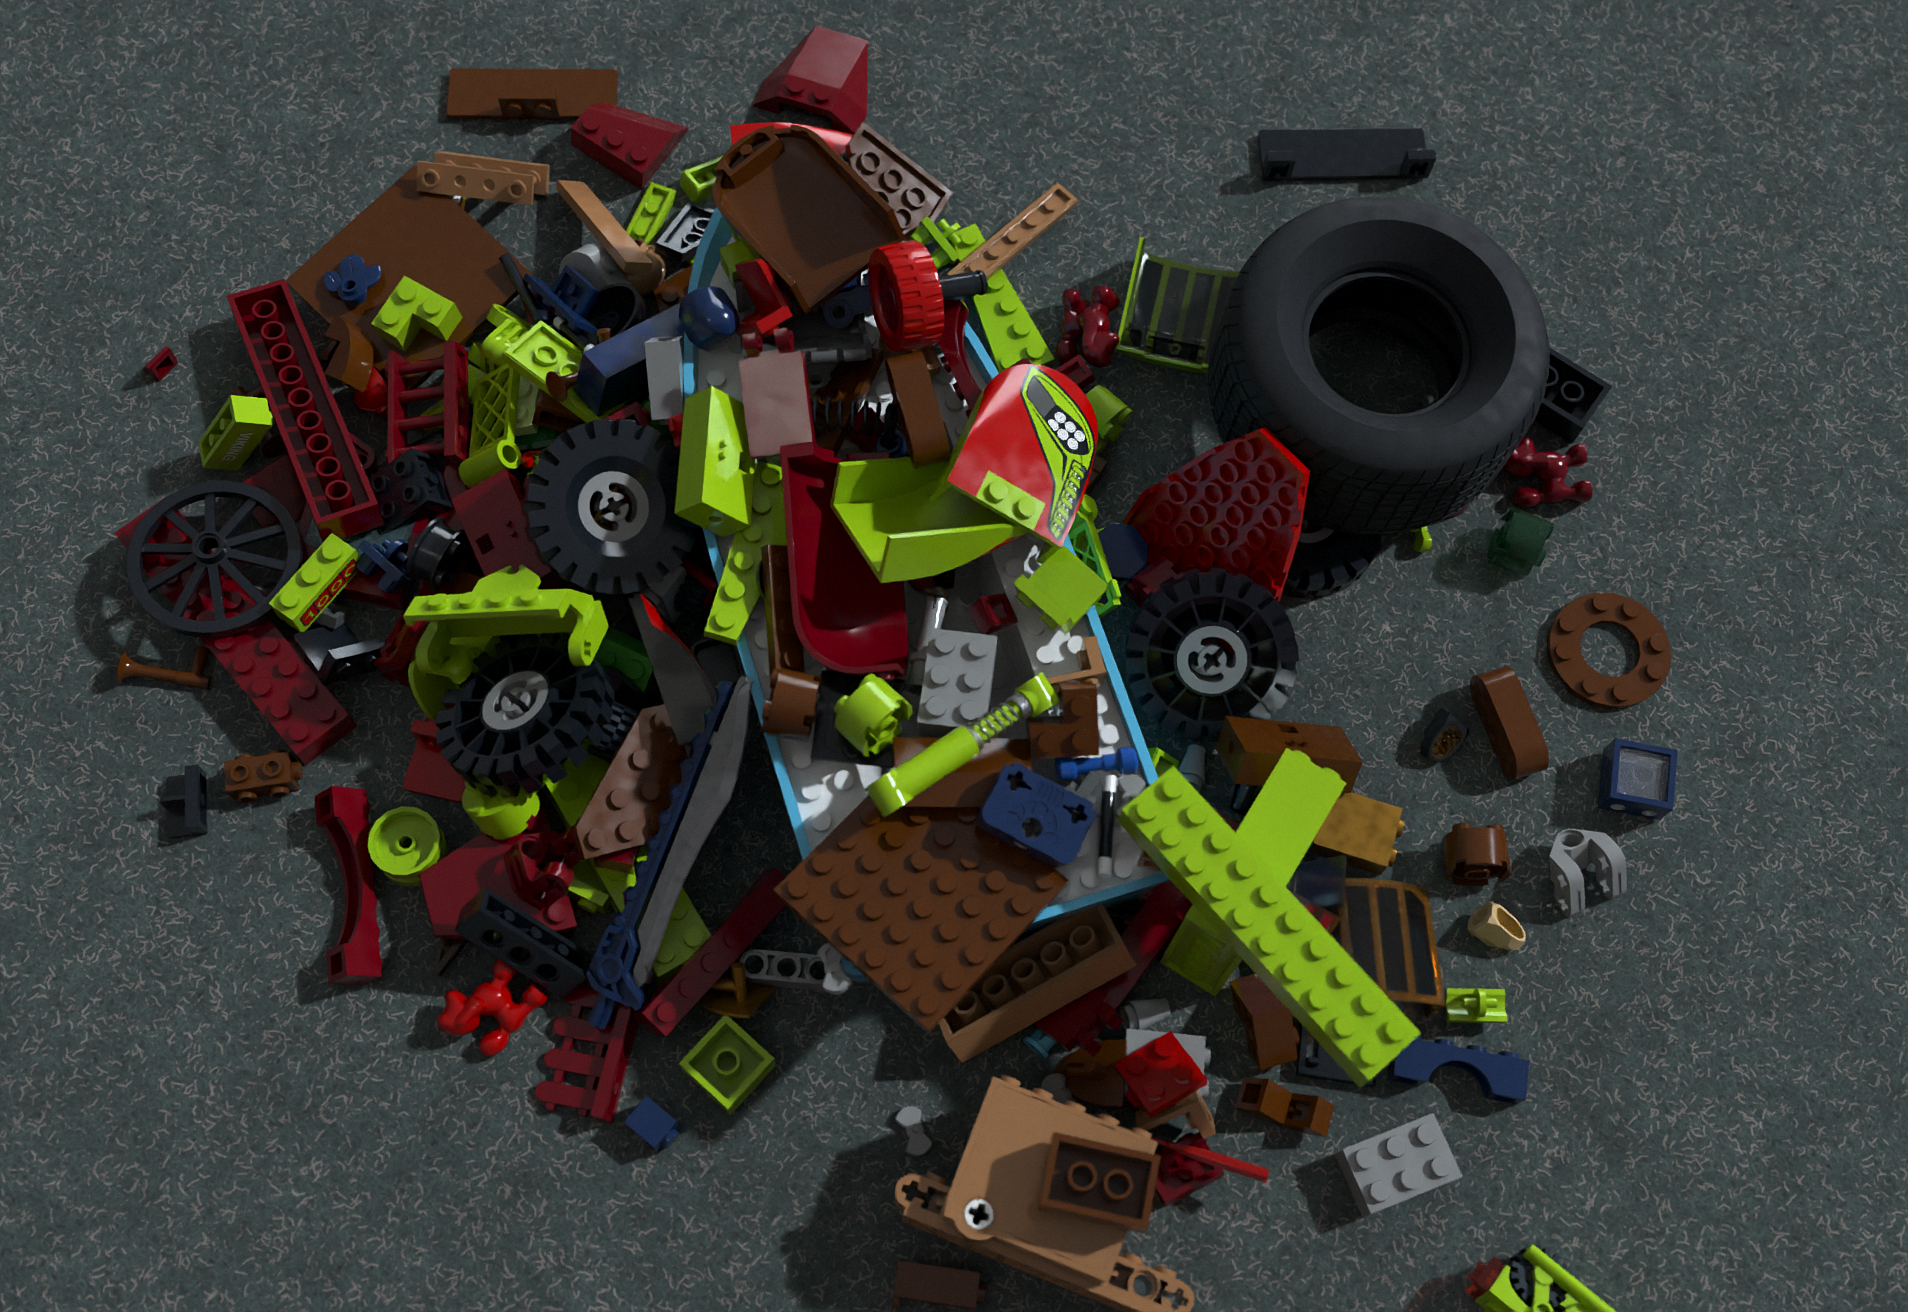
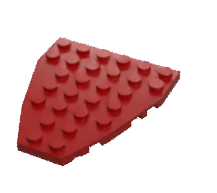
(1228, 511)

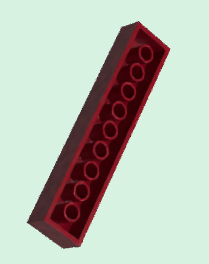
(305, 411)
(256, 658)

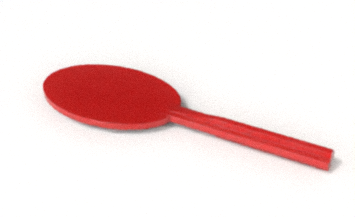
(1218, 1160)

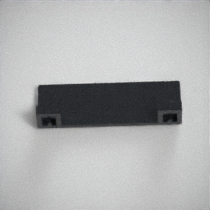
(1344, 154)

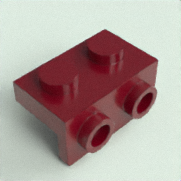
(1182, 1175)

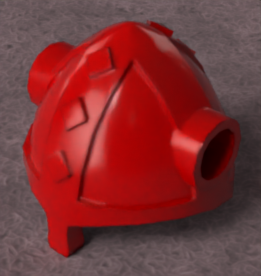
(375, 395)

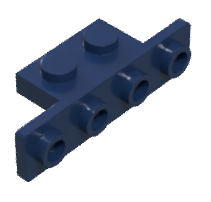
(570, 297)

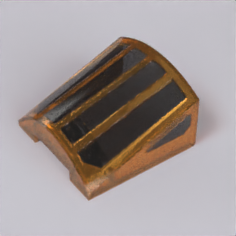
(1392, 939)

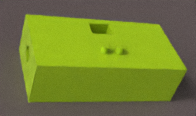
(715, 464)

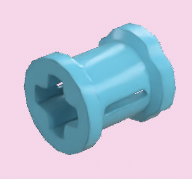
(1039, 1044)

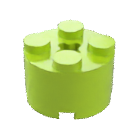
(1109, 414)
(871, 715)
(500, 815)

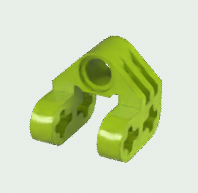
(509, 329)

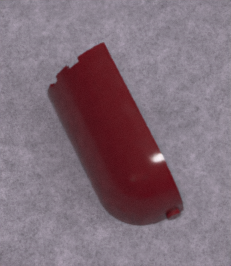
(835, 596)

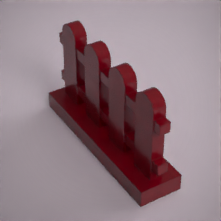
(609, 1069)

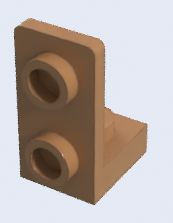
(1089, 661)
(1193, 1108)

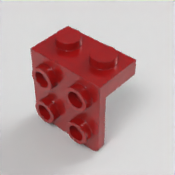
(770, 302)
(428, 769)

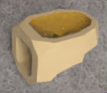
(1496, 927)

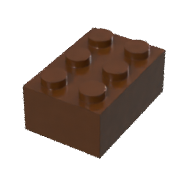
(1098, 1182)

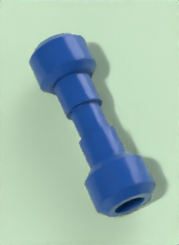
(1124, 761)

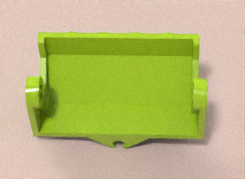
(507, 606)

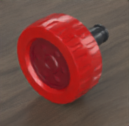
(911, 296)

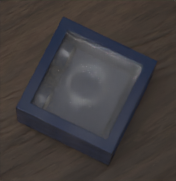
(1637, 779)

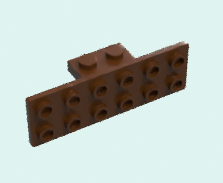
(528, 92)

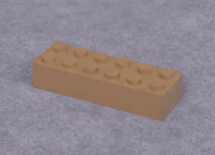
(1037, 980)

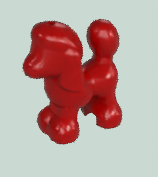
(494, 999)

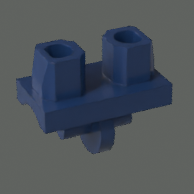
(376, 557)

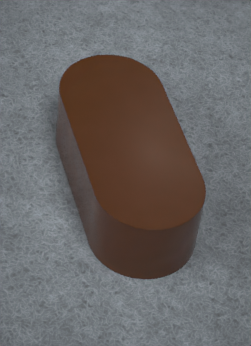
(917, 410)
(1509, 722)

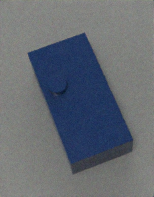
(618, 367)

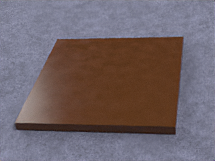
(426, 241)

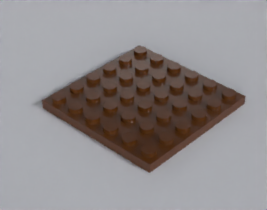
(919, 901)

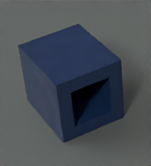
(653, 1124)

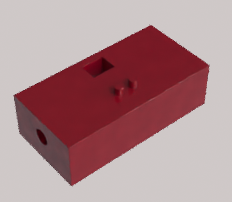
(495, 528)

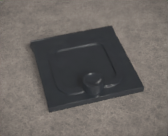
(827, 741)

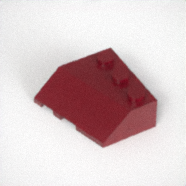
(625, 140)

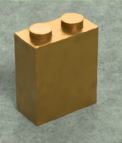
(1361, 831)

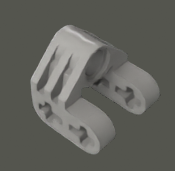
(1573, 852)

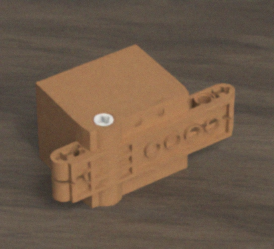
(1002, 1186)

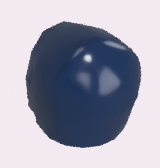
(708, 317)

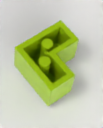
(413, 308)

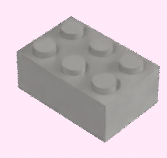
(955, 681)
(1398, 1165)

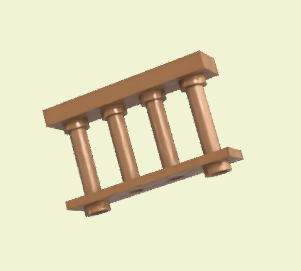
(483, 177)

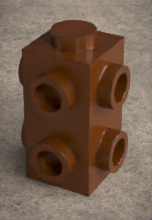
(262, 775)

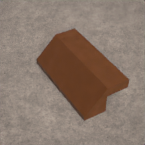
(971, 781)

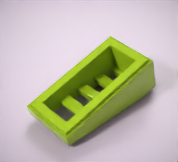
(694, 185)

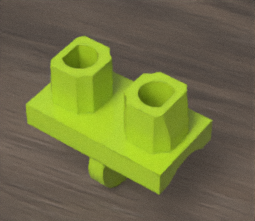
(928, 232)
(1475, 1005)

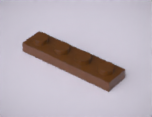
(782, 640)

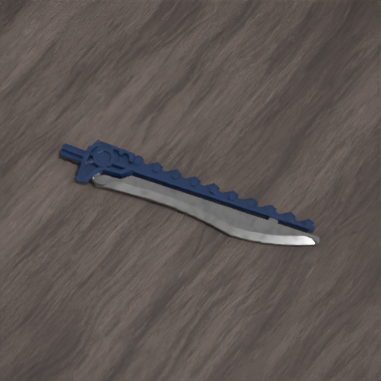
(708, 779)

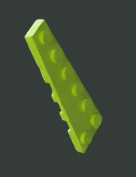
(1002, 314)
(738, 585)

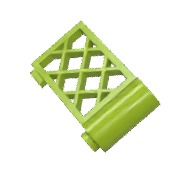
(495, 452)
(1083, 525)

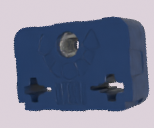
(1043, 806)

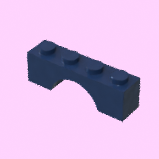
(1500, 1075)

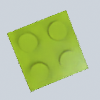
(727, 1064)

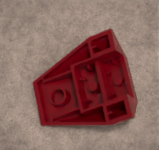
(822, 77)

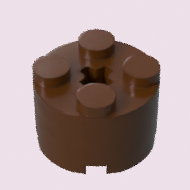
(791, 705)
(1475, 854)

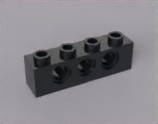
(523, 942)

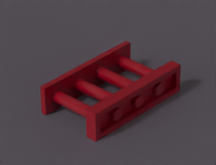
(456, 404)

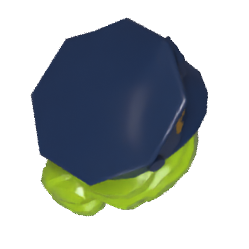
(1123, 549)

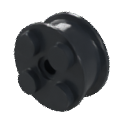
(438, 554)

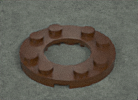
(1580, 678)

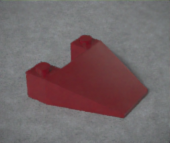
(479, 865)

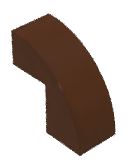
(353, 356)
(1281, 1107)

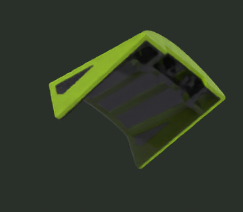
(1173, 311)

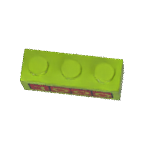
(316, 583)

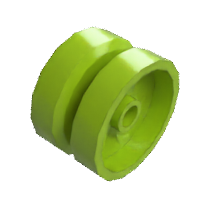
(391, 840)

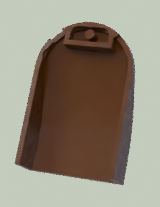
(802, 211)

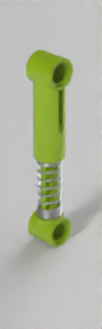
(959, 746)

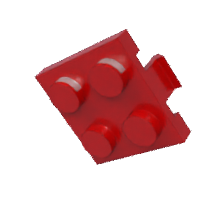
(1160, 1074)

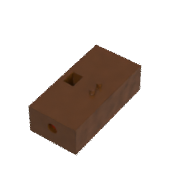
(1254, 747)

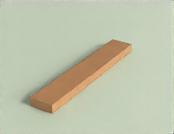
(604, 226)
(1019, 233)

